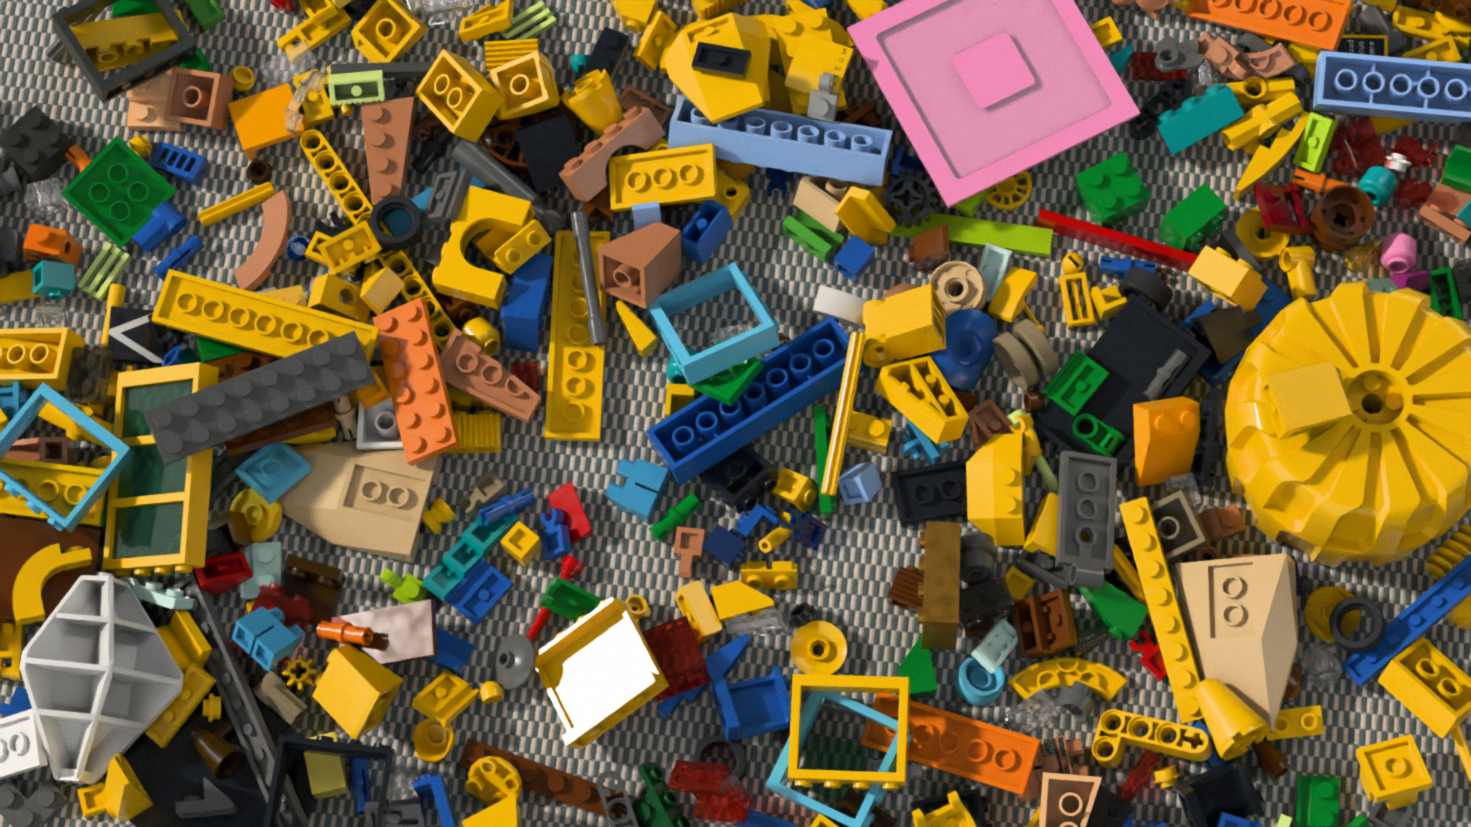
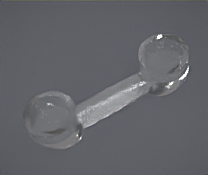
(311, 81)

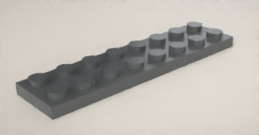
(259, 398)

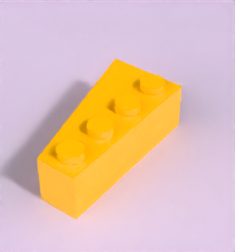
(125, 39)

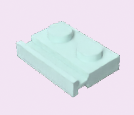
(265, 565)

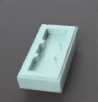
(993, 267)
(995, 645)

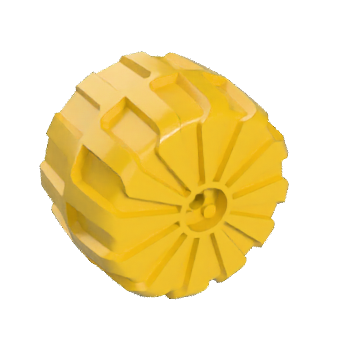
(1400, 459)

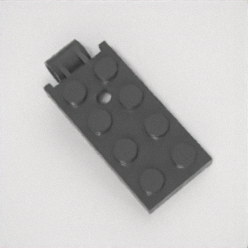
(1086, 507)

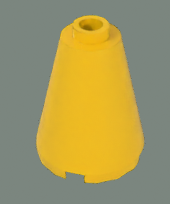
(594, 101)
(1229, 719)

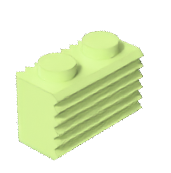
(356, 87)

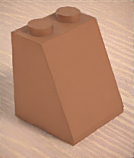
(641, 263)

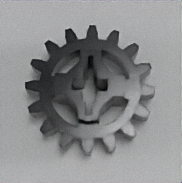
(909, 188)

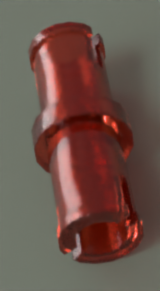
(1138, 776)

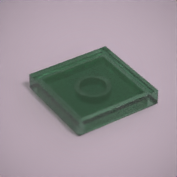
(832, 754)

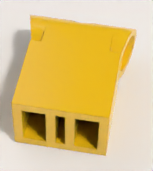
(903, 326)

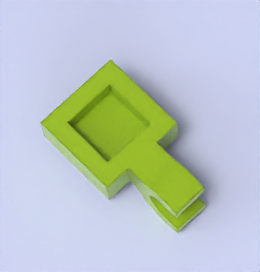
(407, 589)

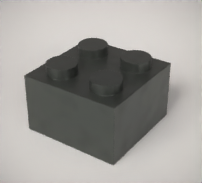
(36, 145)

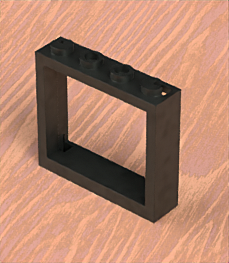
(134, 75)

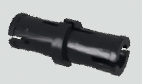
(432, 149)

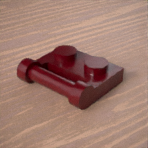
(1275, 210)

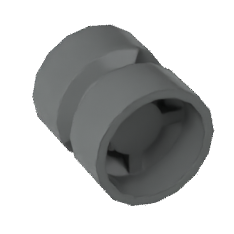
(976, 557)

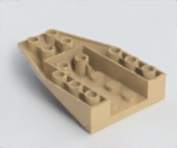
(362, 498)
(1243, 625)

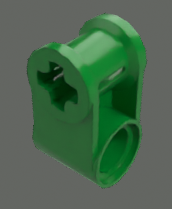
(1099, 436)

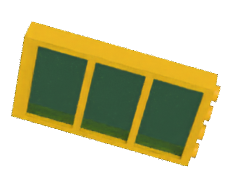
(155, 509)

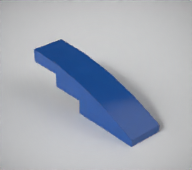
(718, 666)

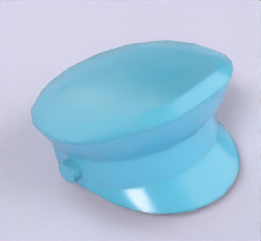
(976, 684)

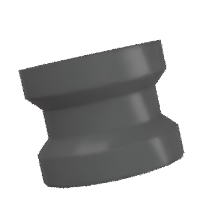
(10, 182)

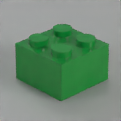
(1111, 191)
(1193, 220)

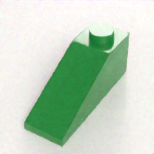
(1115, 610)

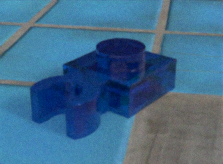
(778, 179)
(805, 527)

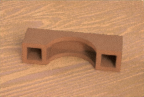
(586, 173)

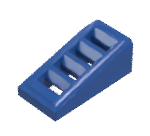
(196, 172)

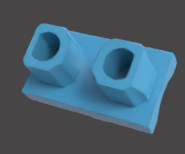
(929, 449)

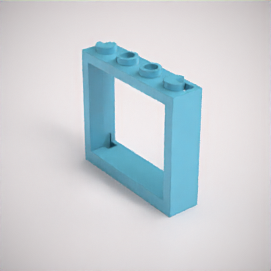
(728, 352)
(23, 419)
(875, 794)

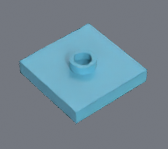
(273, 470)

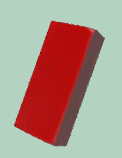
(574, 515)

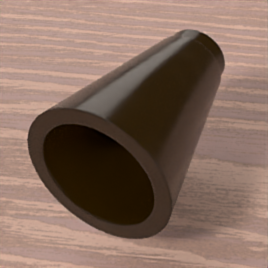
(218, 753)

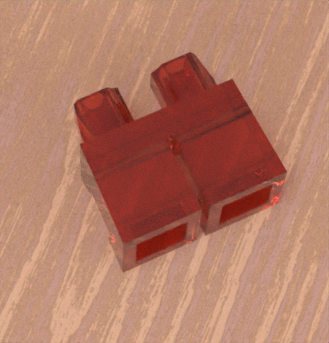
(1358, 148)

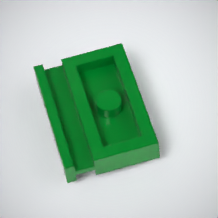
(1076, 383)
(1316, 801)

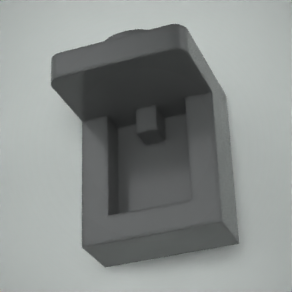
(1383, 817)

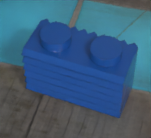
(705, 231)

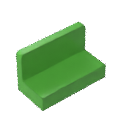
(812, 235)

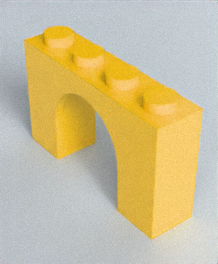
(479, 212)

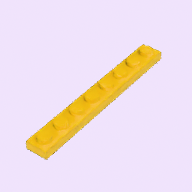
(1163, 606)

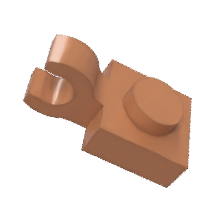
(1224, 57)
(688, 546)

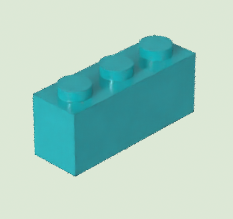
(1198, 118)

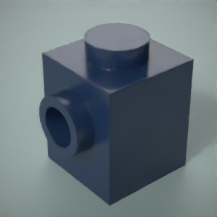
(725, 547)

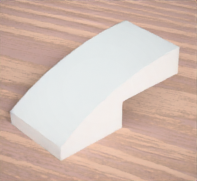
(840, 305)

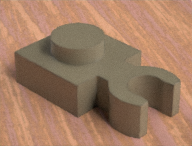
(485, 492)

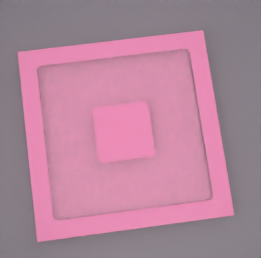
(991, 85)

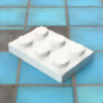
(20, 745)

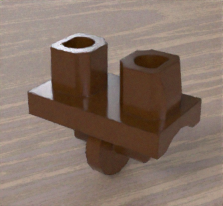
(860, 116)

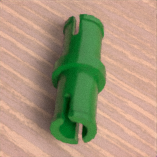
(675, 517)

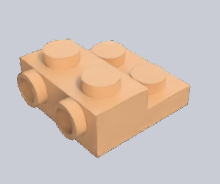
(148, 105)

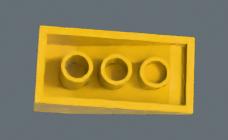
(37, 356)

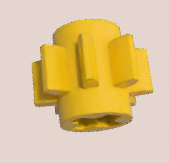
(306, 678)

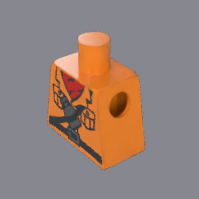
(50, 245)

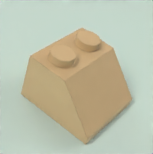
(821, 197)

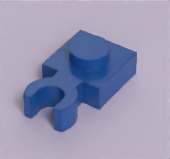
(556, 537)

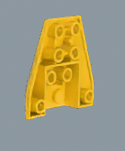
(714, 94)

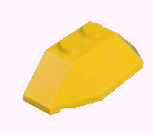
(997, 489)

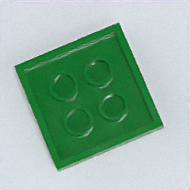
(118, 192)

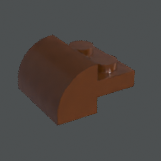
(1045, 625)

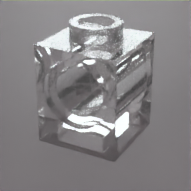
(45, 198)

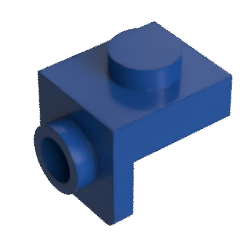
(749, 521)

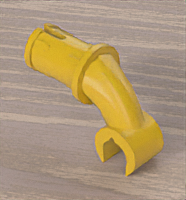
(1031, 443)

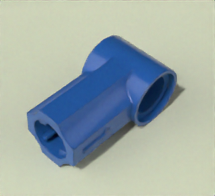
(164, 222)

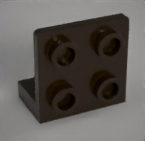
(316, 583)

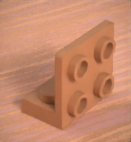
(1441, 212)

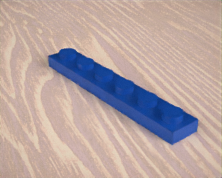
(1412, 623)

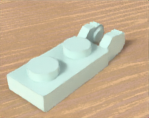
(154, 593)

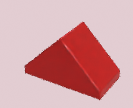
(223, 572)

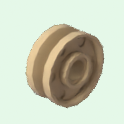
(959, 273)

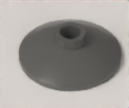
(514, 661)

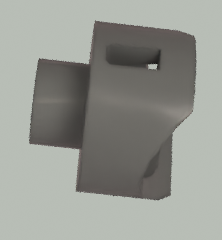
(1076, 700)

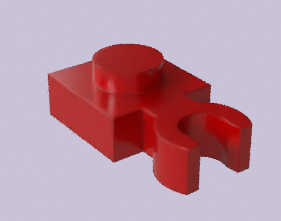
(1152, 658)

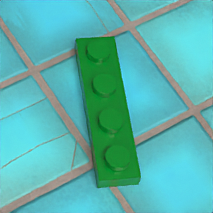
(822, 424)

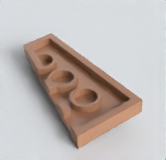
(485, 379)

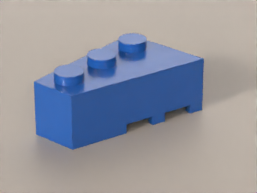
(527, 302)

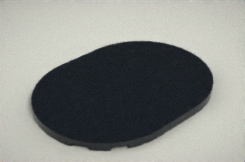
(179, 772)

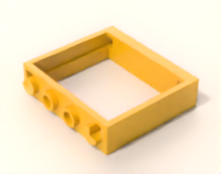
(849, 683)

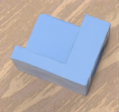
(859, 483)

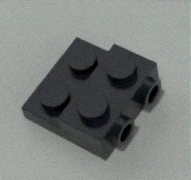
(741, 478)

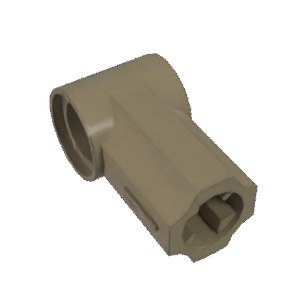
(275, 694)

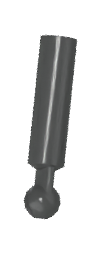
(503, 181)

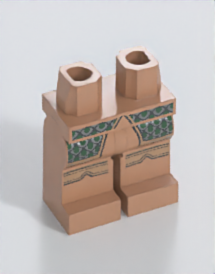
(1053, 758)

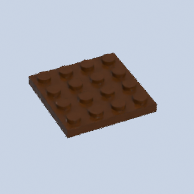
(307, 422)

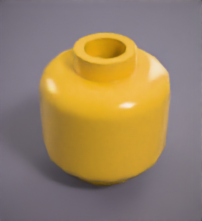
(483, 334)

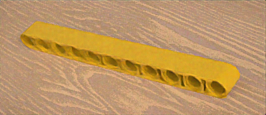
(353, 195)

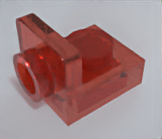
(1415, 153)
(1412, 193)

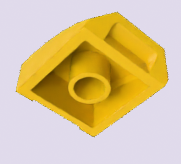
(387, 31)
(526, 85)

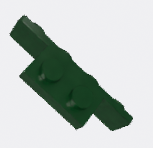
(660, 805)

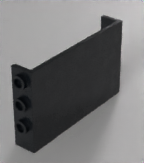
(1131, 353)

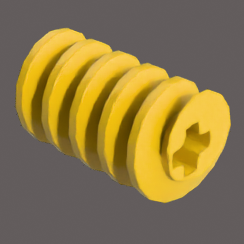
(1451, 553)

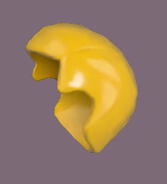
(432, 740)

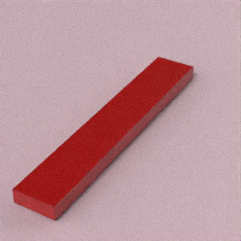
(1116, 240)

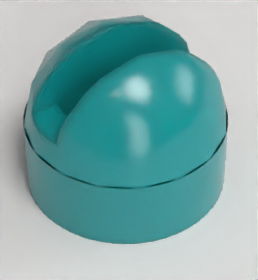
(579, 61)

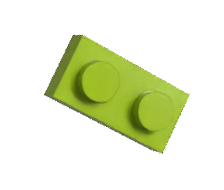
(1315, 142)

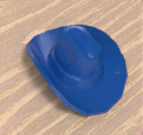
(967, 348)

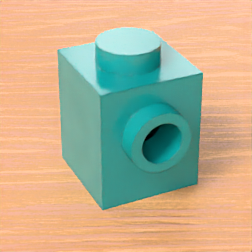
(54, 279)

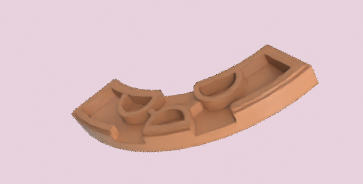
(1263, 64)
(271, 245)

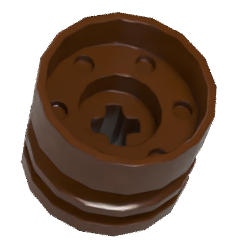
(1345, 206)

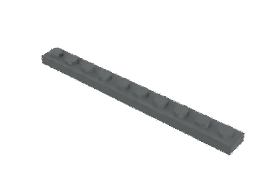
(240, 701)

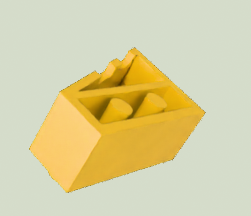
(924, 398)

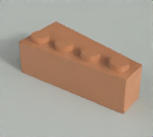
(388, 143)

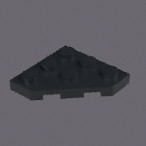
(1207, 446)

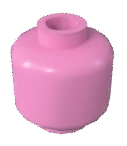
(1398, 252)

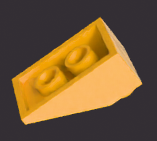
(1165, 438)

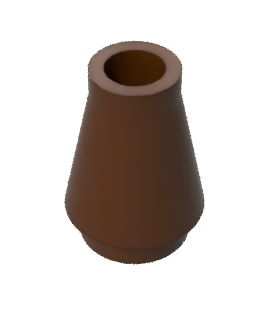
(1271, 759)

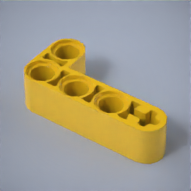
(1152, 740)

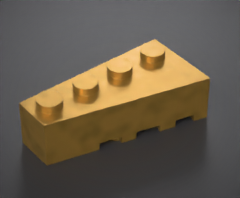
(940, 585)

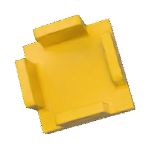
(1393, 772)

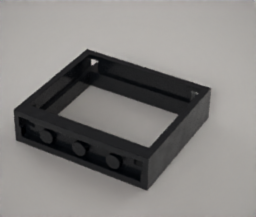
(326, 746)

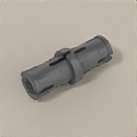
(1166, 376)

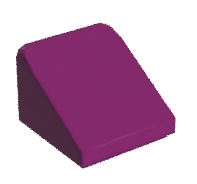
(1414, 279)

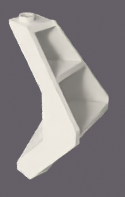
(96, 677)

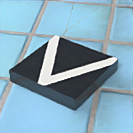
(133, 337)

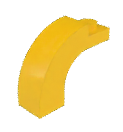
(35, 573)

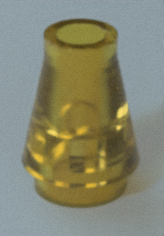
(1360, 256)

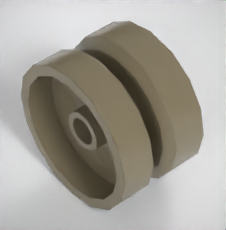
(1025, 354)

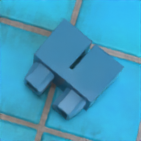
(642, 489)
(266, 636)

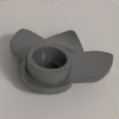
(1178, 55)

